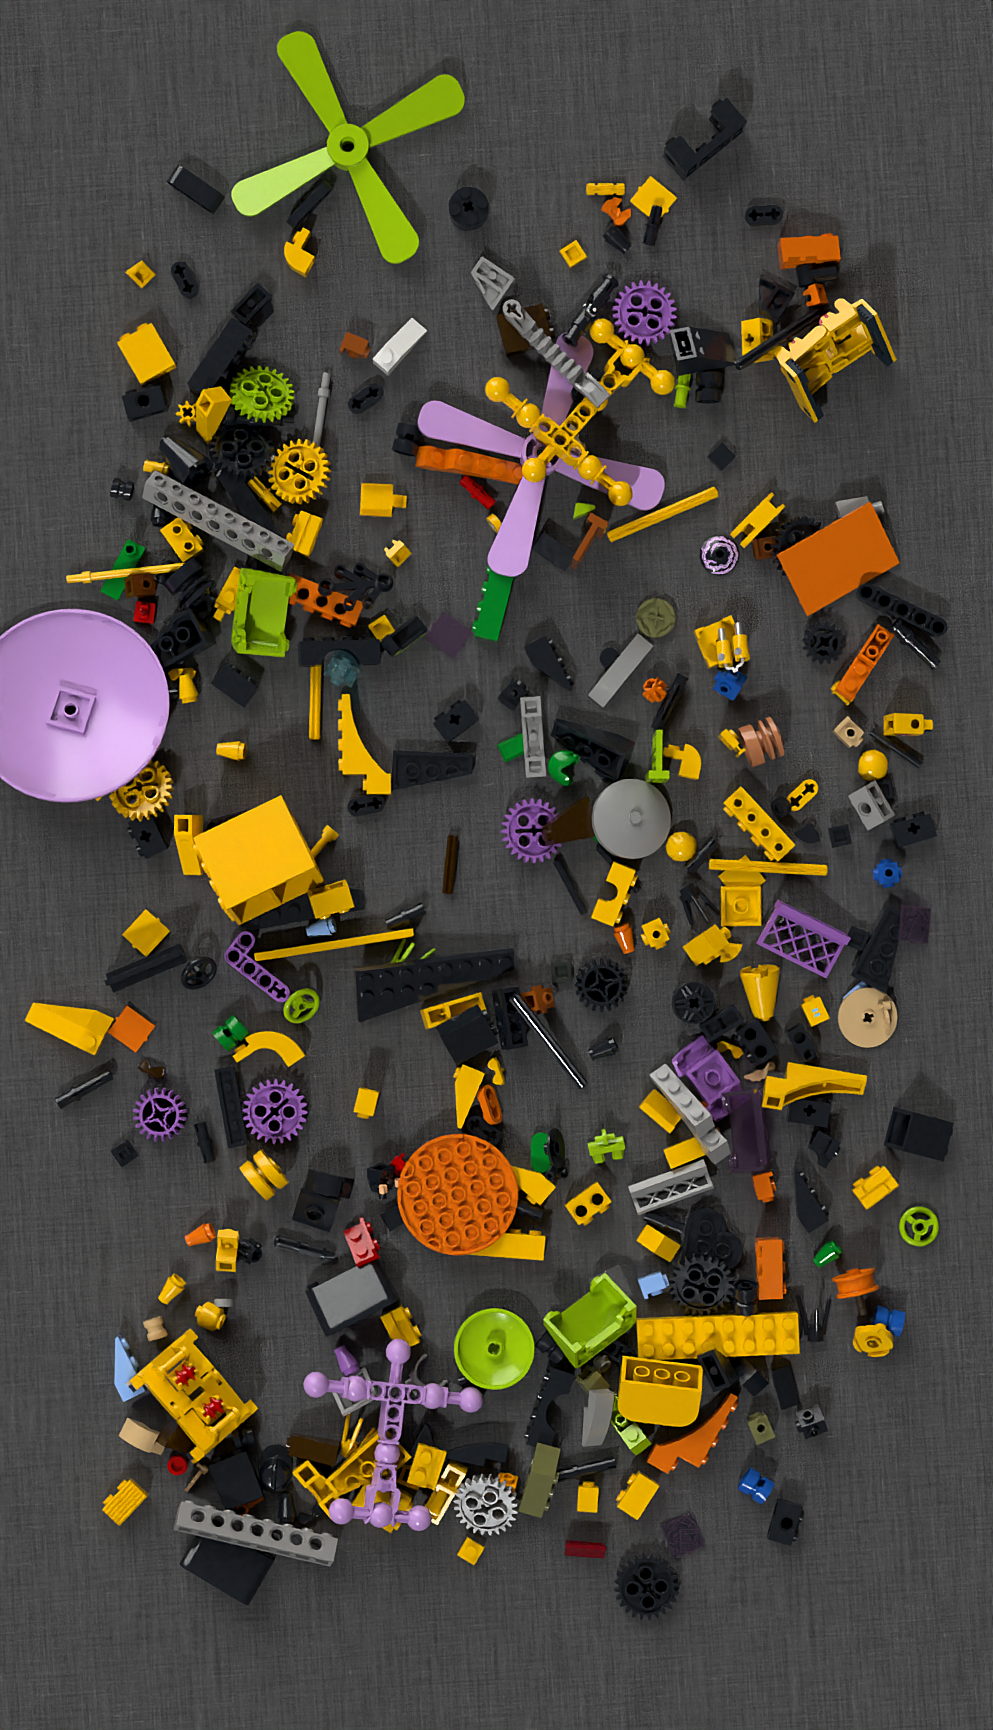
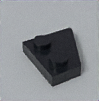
(773, 298)

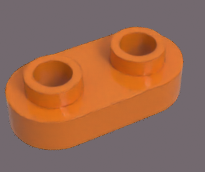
(489, 1104)

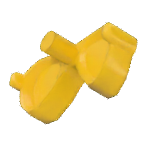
(175, 673)
(723, 1046)
(498, 1078)

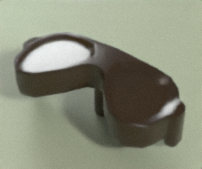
(145, 1067)

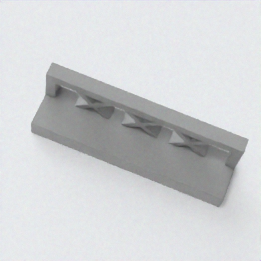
(670, 1180)

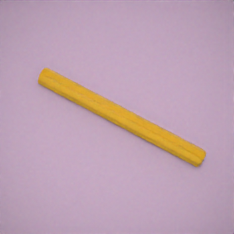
(662, 514)
(768, 867)

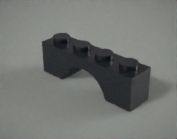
(363, 651)
(557, 1384)

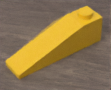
(74, 1025)
(360, 1466)

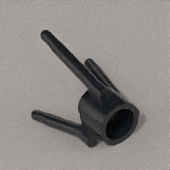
(689, 894)
(815, 1332)

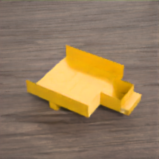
(379, 500)

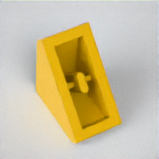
(658, 1243)

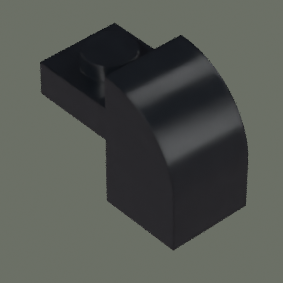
(329, 1184)

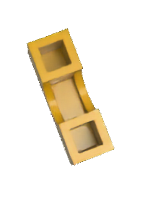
(622, 878)
(313, 1479)

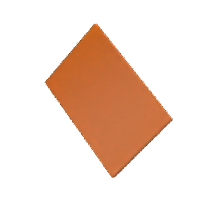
(838, 558)

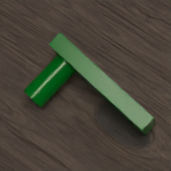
(128, 558)

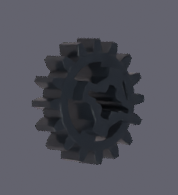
(817, 635)

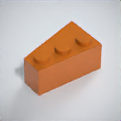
(808, 250)
(770, 1267)

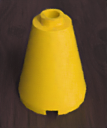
(761, 989)

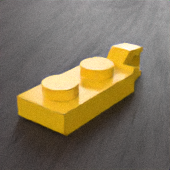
(227, 598)

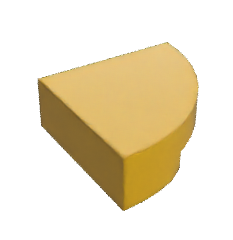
(731, 952)

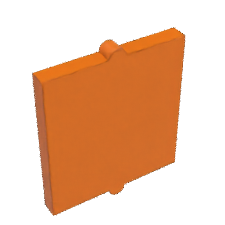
(131, 1029)

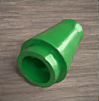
(827, 1254)

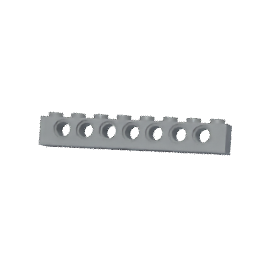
(218, 520)
(185, 1523)

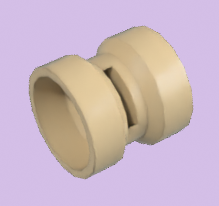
(155, 1328)

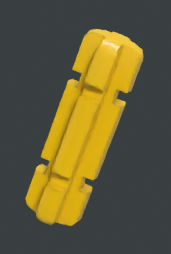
(605, 189)

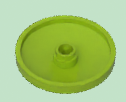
(494, 1348)

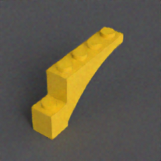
(354, 755)
(807, 1081)

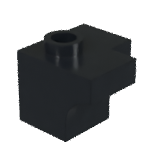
(825, 1148)

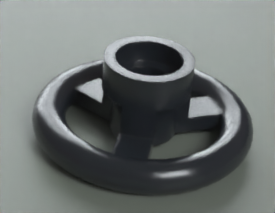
(196, 970)

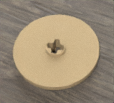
(852, 1014)

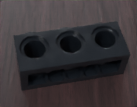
(509, 1021)

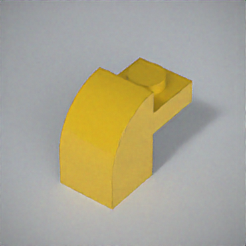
(296, 257)
(689, 757)
(227, 1250)

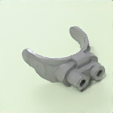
(414, 1379)

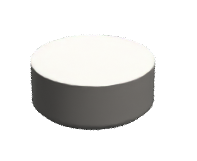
(224, 1302)

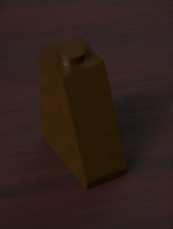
(570, 824)
(313, 1448)

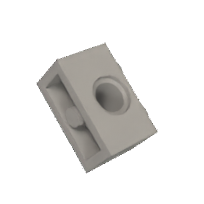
(871, 805)

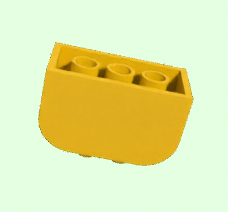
(659, 1391)

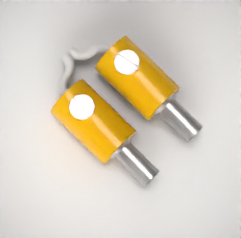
(724, 650)

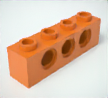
(328, 612)

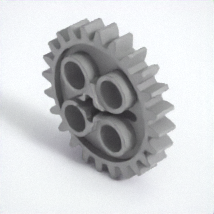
(486, 1504)

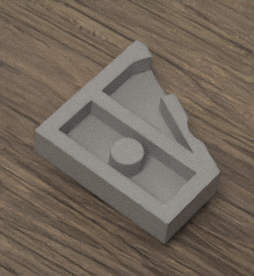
(491, 281)

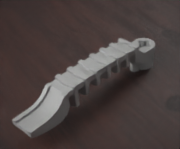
(559, 360)

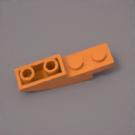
(864, 663)

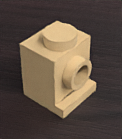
(841, 732)

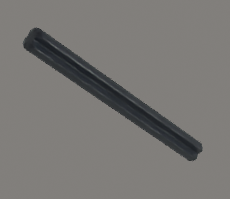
(779, 338)
(548, 1040)

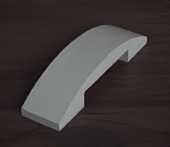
(620, 670)
(533, 736)

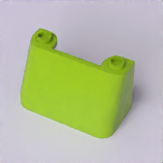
(261, 613)
(592, 1321)

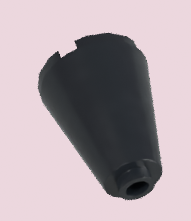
(184, 461)

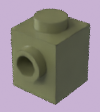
(591, 1379)
(760, 1427)

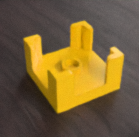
(708, 636)

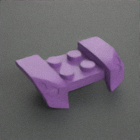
(707, 1074)

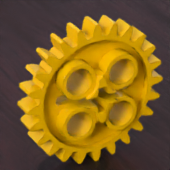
(308, 455)
(144, 805)

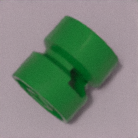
(233, 1025)

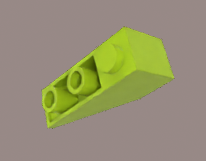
(629, 1430)

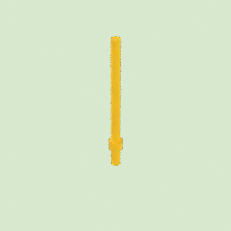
(88, 577)

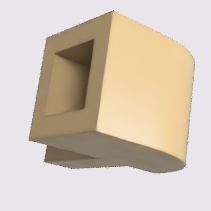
(141, 1436)

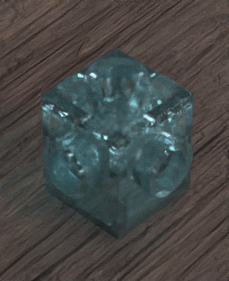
(341, 671)

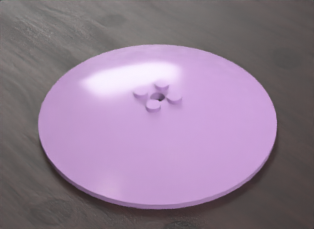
(118, 699)

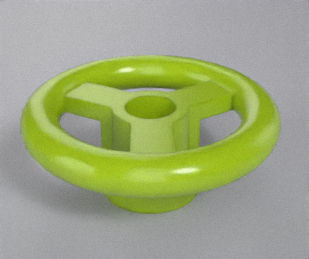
(300, 1004)
(926, 1223)

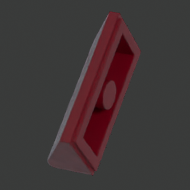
(585, 1549)

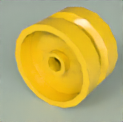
(267, 1172)

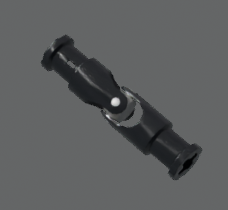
(595, 302)

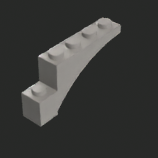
(692, 1113)

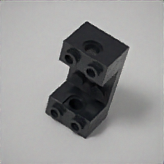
(729, 126)

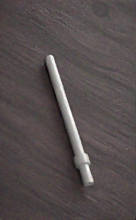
(323, 394)

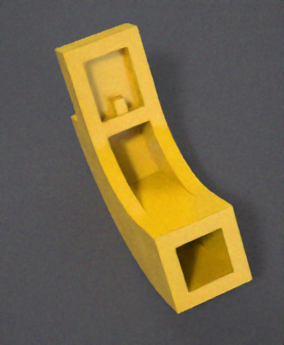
(282, 1044)

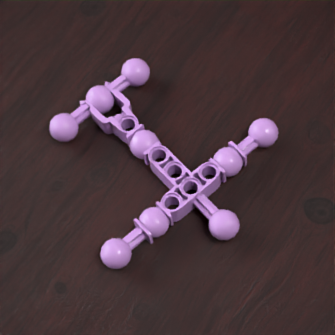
(387, 1451)

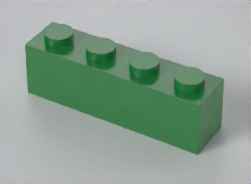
(492, 607)

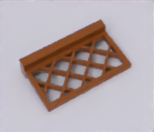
(596, 527)

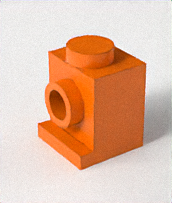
(764, 1186)

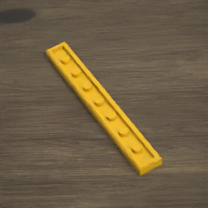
(334, 944)

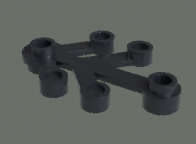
(357, 584)

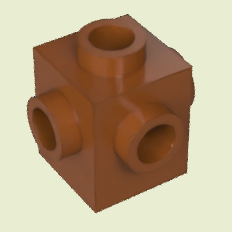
(539, 999)

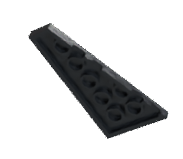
(295, 911)

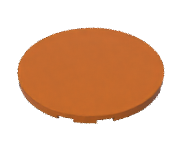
(457, 1194)

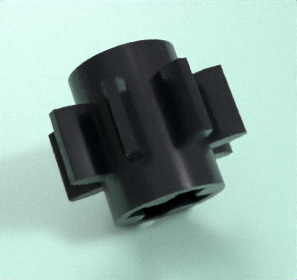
(250, 1251)

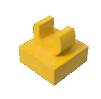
(398, 553)

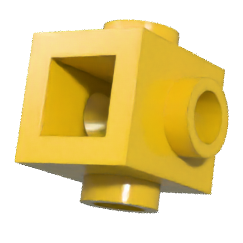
(649, 928)

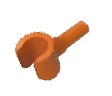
(247, 1506)

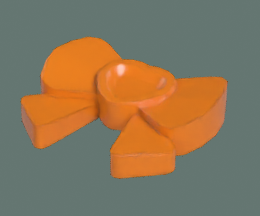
(611, 209)

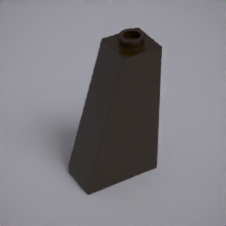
(172, 1434)

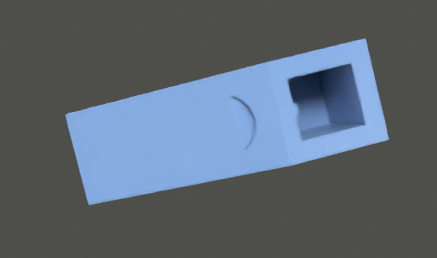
(125, 1369)

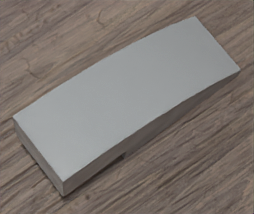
(597, 1417)

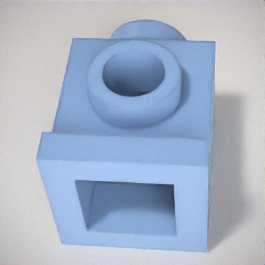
(653, 1284)

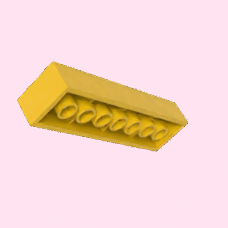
(728, 1333)

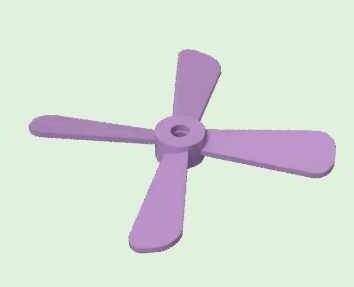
(514, 539)

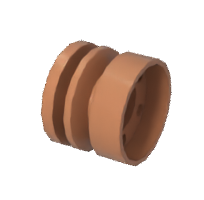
(761, 741)

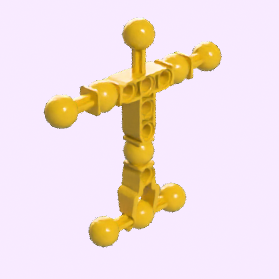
(588, 466)

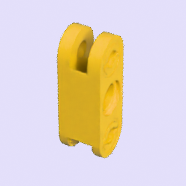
(757, 520)

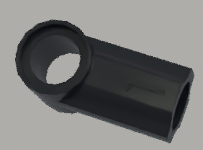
(811, 274)

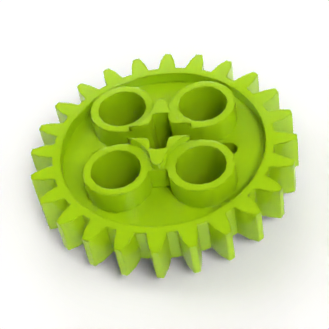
(261, 394)

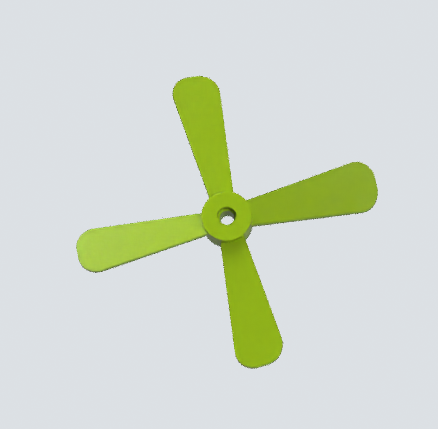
(426, 106)

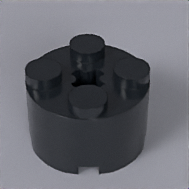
(464, 198)

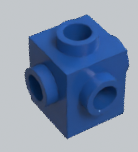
(729, 683)
(881, 878)

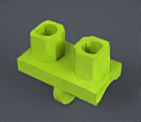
(605, 1144)

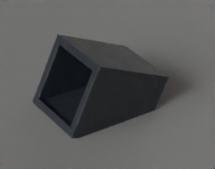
(918, 1134)

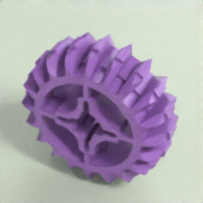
(155, 1106)

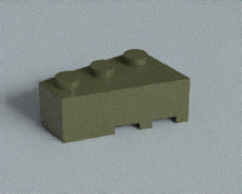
(540, 1481)

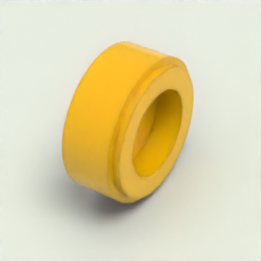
(494, 522)

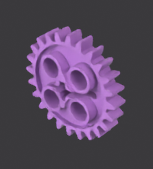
(646, 295)
(531, 813)
(287, 1124)

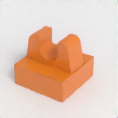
(817, 294)

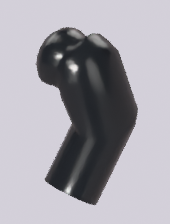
(557, 1173)

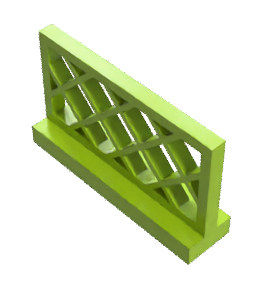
(656, 775)

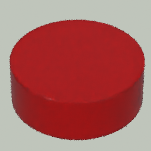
(177, 1465)

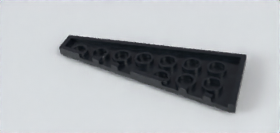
(404, 983)

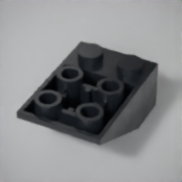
(700, 350)

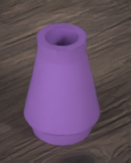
(346, 1361)

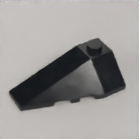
(182, 639)

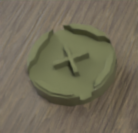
(655, 618)

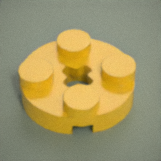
(864, 1338)

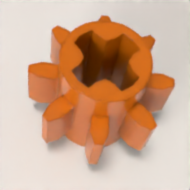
(654, 690)

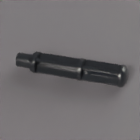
(303, 1248)

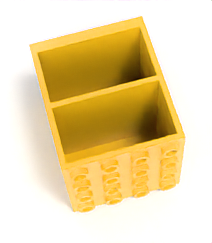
(257, 861)

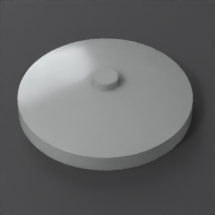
(631, 819)

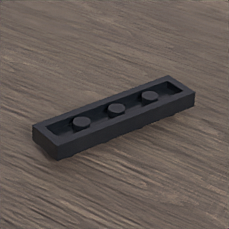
(231, 1107)

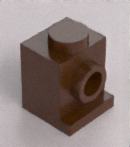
(759, 550)

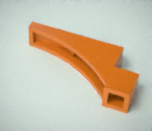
(468, 463)
(695, 1444)

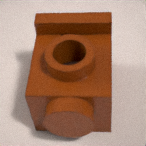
(355, 346)

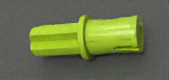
(682, 391)

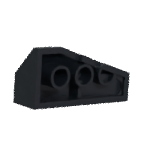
(601, 749)

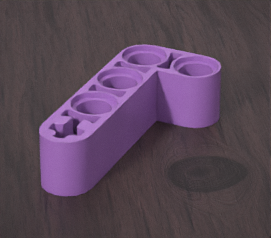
(259, 970)

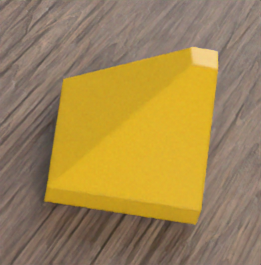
(140, 274)

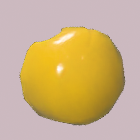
(872, 765)
(681, 846)

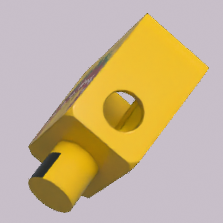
(900, 724)

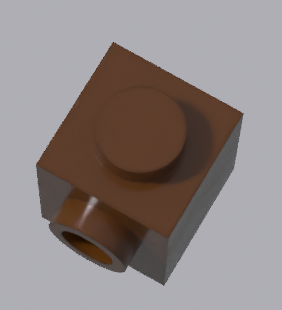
(140, 586)

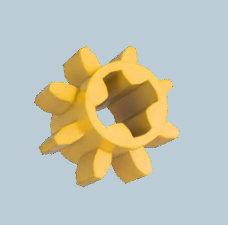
(188, 419)

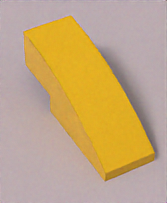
(440, 1013)
(684, 1152)
(445, 1489)

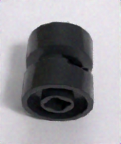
(708, 387)
(406, 446)
(745, 1297)
(548, 1344)

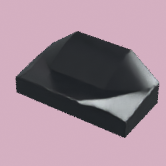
(254, 307)

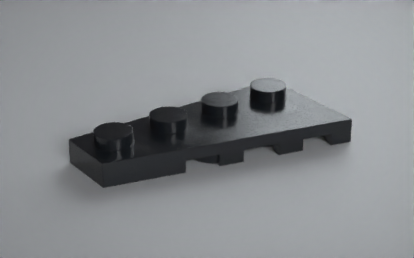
(420, 768)
(878, 956)

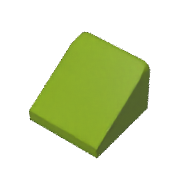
(583, 509)

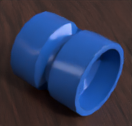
(892, 1320)
(755, 1485)

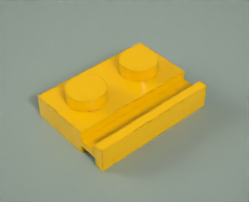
(730, 739)
(426, 1466)

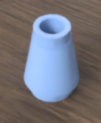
(322, 927)

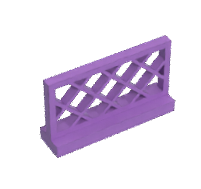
(810, 923)

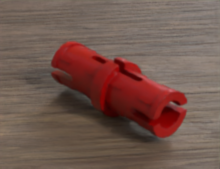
(477, 492)

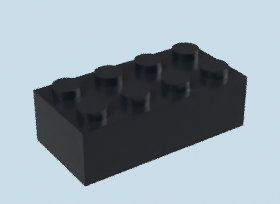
(222, 357)

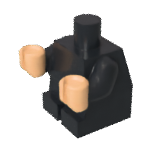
(381, 1179)

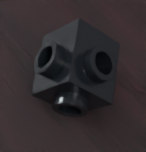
(810, 1422)

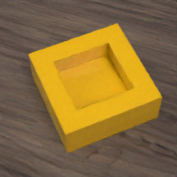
(573, 254)
(381, 627)

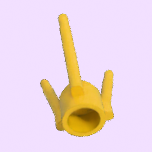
(351, 1445)

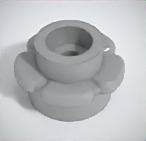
(601, 1363)

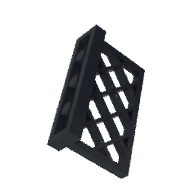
(146, 968)

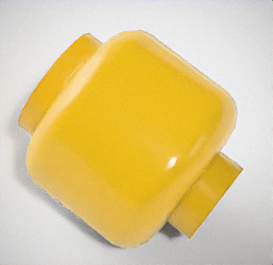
(210, 1316)

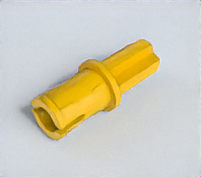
(264, 494)

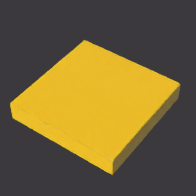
(740, 905)

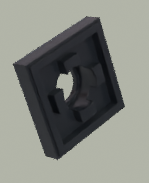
(323, 1204)

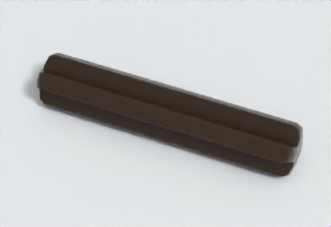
(450, 863)

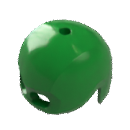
(558, 765)

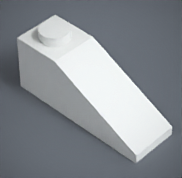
(399, 346)

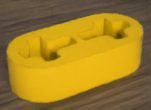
(805, 798)

